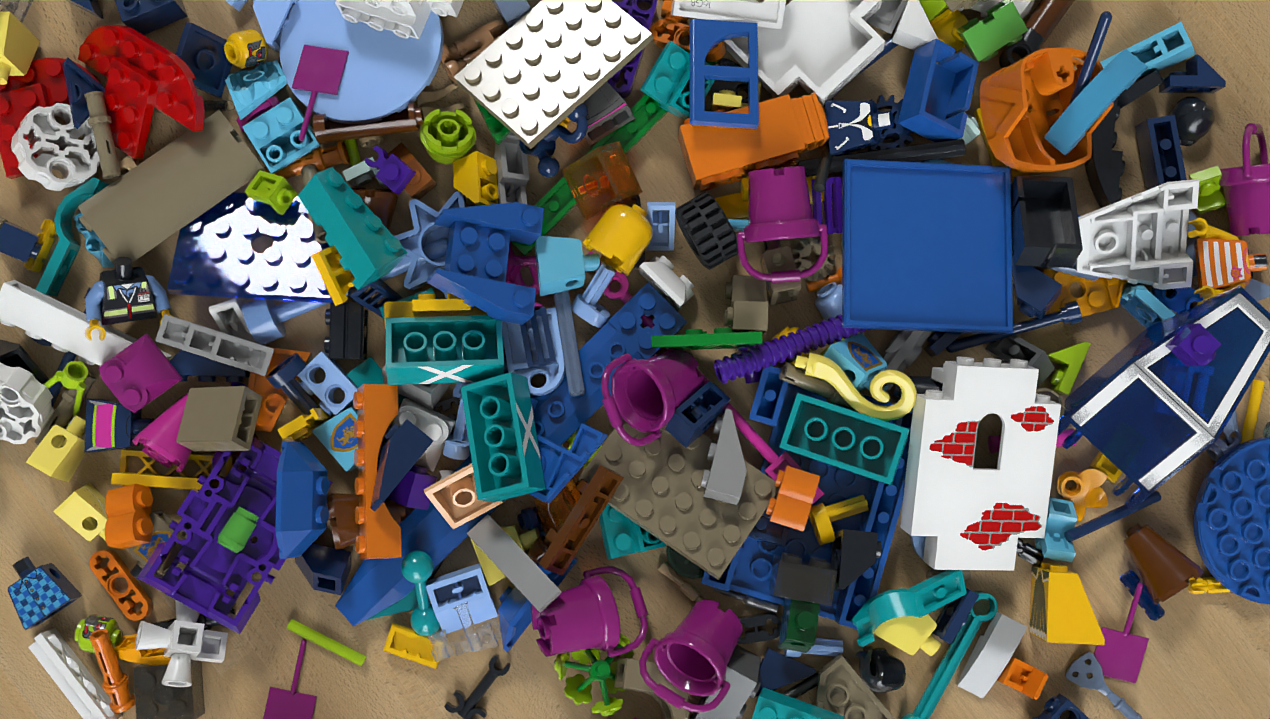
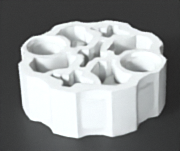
(43, 133)
(23, 405)

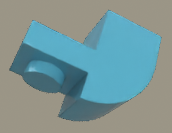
(1060, 518)

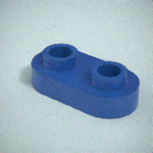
(1179, 299)

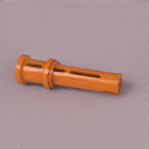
(319, 157)
(115, 681)

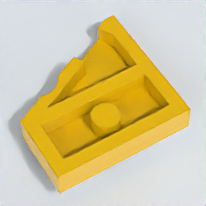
(333, 274)

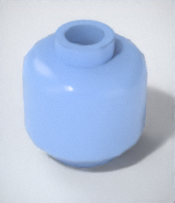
(829, 300)

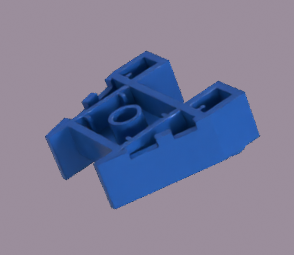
(479, 257)

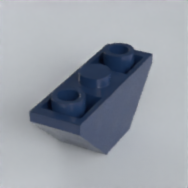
(206, 369)

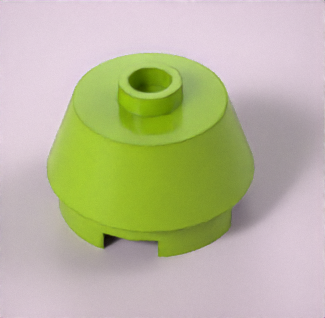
(447, 135)

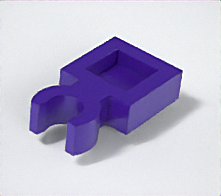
(392, 171)

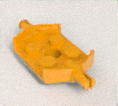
(1095, 297)

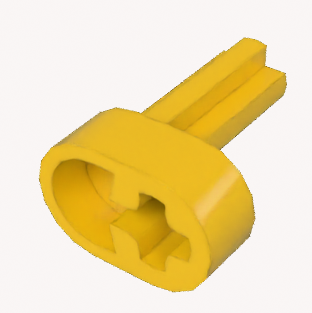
(822, 516)

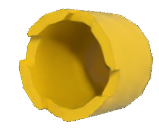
(620, 236)

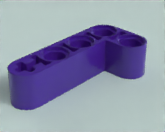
(646, 19)

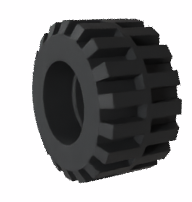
(707, 230)

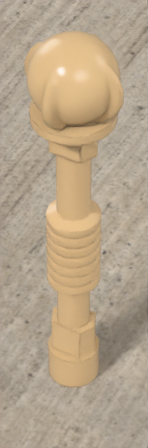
(685, 587)

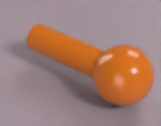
(817, 285)

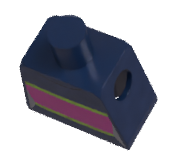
(111, 425)

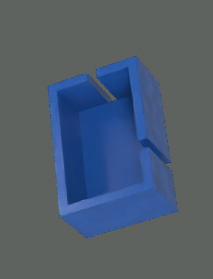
(938, 92)

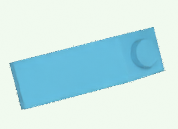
(1161, 49)

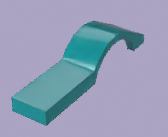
(67, 246)
(908, 602)

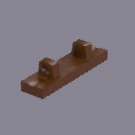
(581, 520)

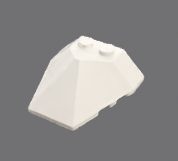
(1141, 237)

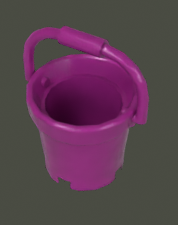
(1248, 189)
(780, 211)
(648, 391)
(588, 617)
(695, 656)

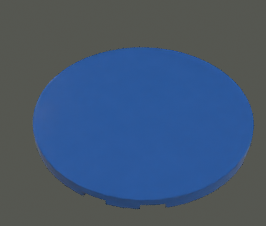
(1234, 520)

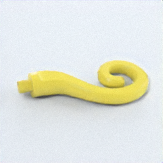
(828, 370)

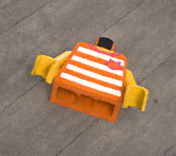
(1221, 260)

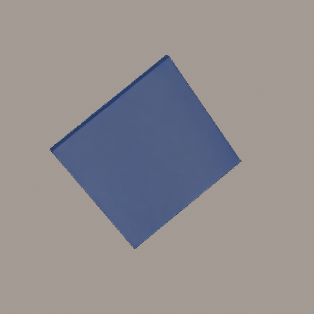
(926, 247)

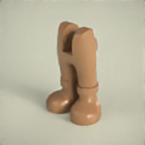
(478, 38)

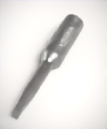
(751, 601)

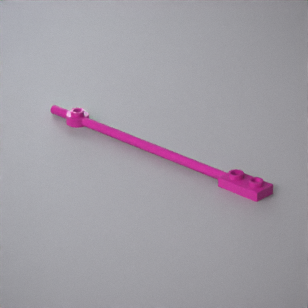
(777, 463)

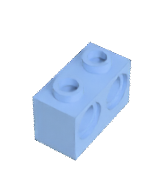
(334, 379)

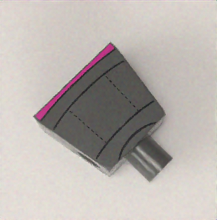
(605, 113)

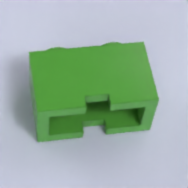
(988, 35)

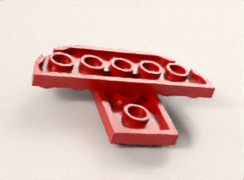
(138, 80)
(42, 87)

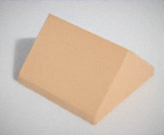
(457, 497)

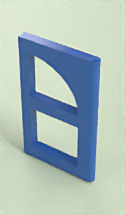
(703, 37)

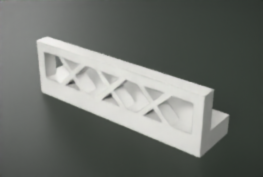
(72, 676)

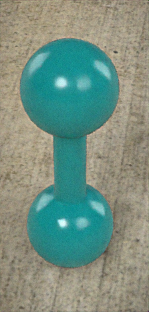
(417, 568)

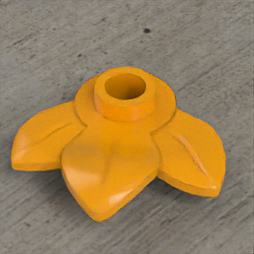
(1085, 491)

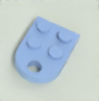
(516, 354)

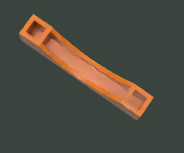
(378, 530)

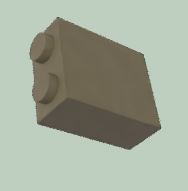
(219, 419)

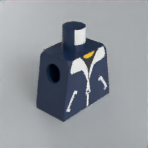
(854, 125)

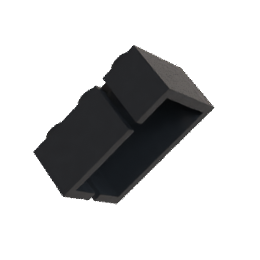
(1044, 221)

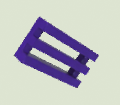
(834, 224)

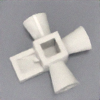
(182, 642)

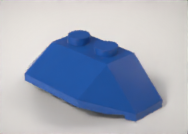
(299, 499)
(516, 609)

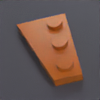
(273, 399)

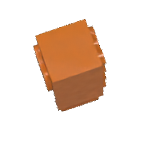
(725, 154)

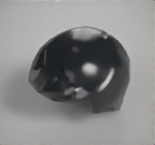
(1193, 119)
(880, 670)

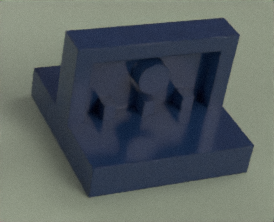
(205, 57)

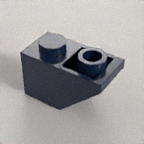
(325, 568)

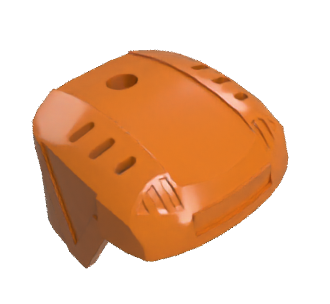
(1016, 108)

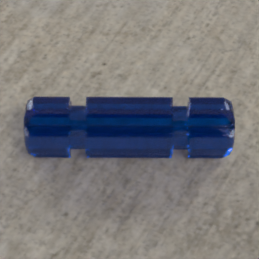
(1131, 580)

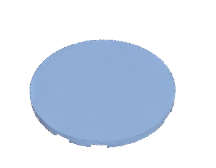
(381, 68)

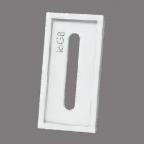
(766, 13)

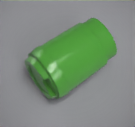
(238, 530)

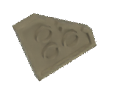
(846, 694)

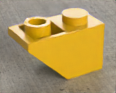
(476, 178)

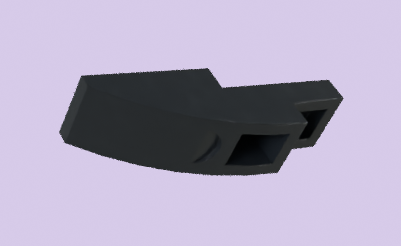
(1105, 164)

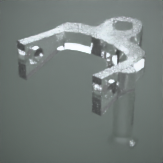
(472, 639)

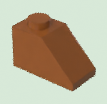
(421, 181)

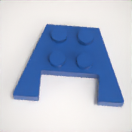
(562, 464)

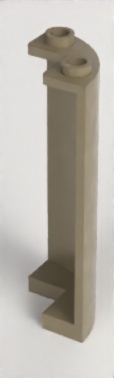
(170, 189)

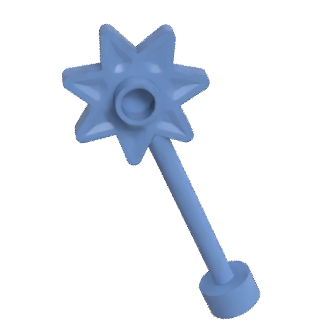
(425, 254)

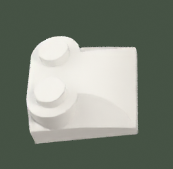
(666, 282)
(432, 424)

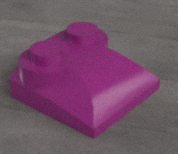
(139, 374)

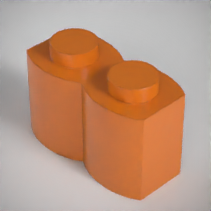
(793, 498)
(128, 516)

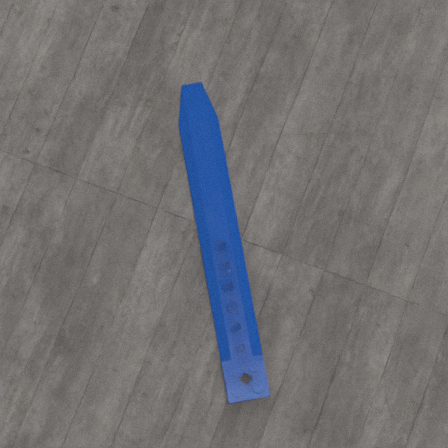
(556, 417)

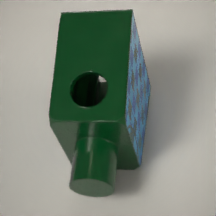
(798, 625)

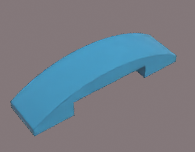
(1094, 101)

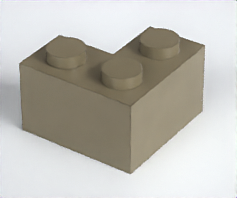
(747, 304)

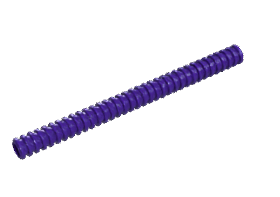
(784, 348)

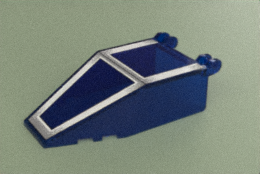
(1156, 411)

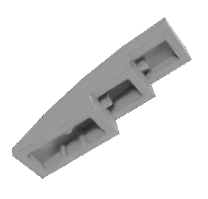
(215, 345)
(514, 563)

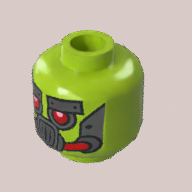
(93, 623)

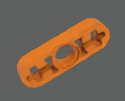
(679, 31)
(133, 585)

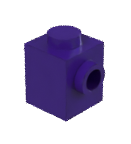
(1194, 345)
(411, 488)

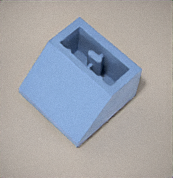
(459, 587)

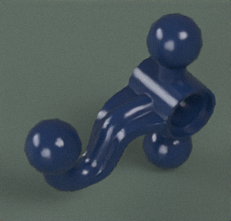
(544, 149)

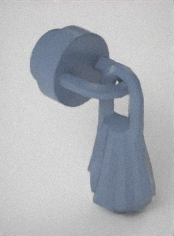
(1220, 448)

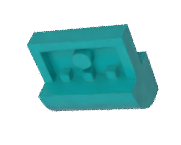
(670, 81)
(624, 536)

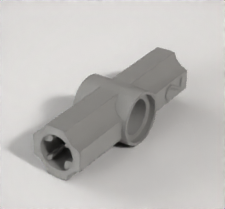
(904, 350)

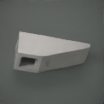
(728, 467)

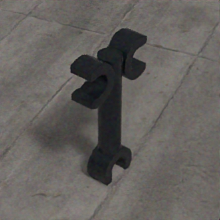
(467, 708)

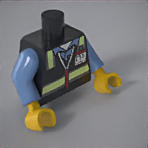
(124, 297)

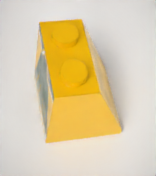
(1061, 607)

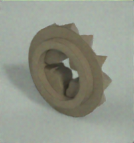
(802, 251)

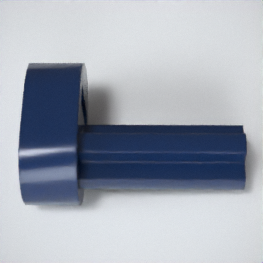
(283, 377)

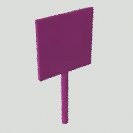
(319, 72)
(1122, 651)
(287, 703)

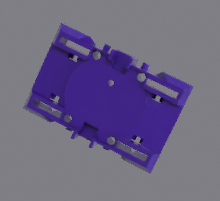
(210, 565)

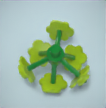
(579, 688)

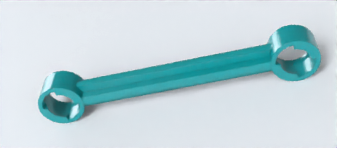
(951, 660)

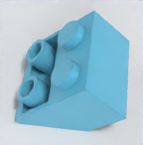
(277, 135)

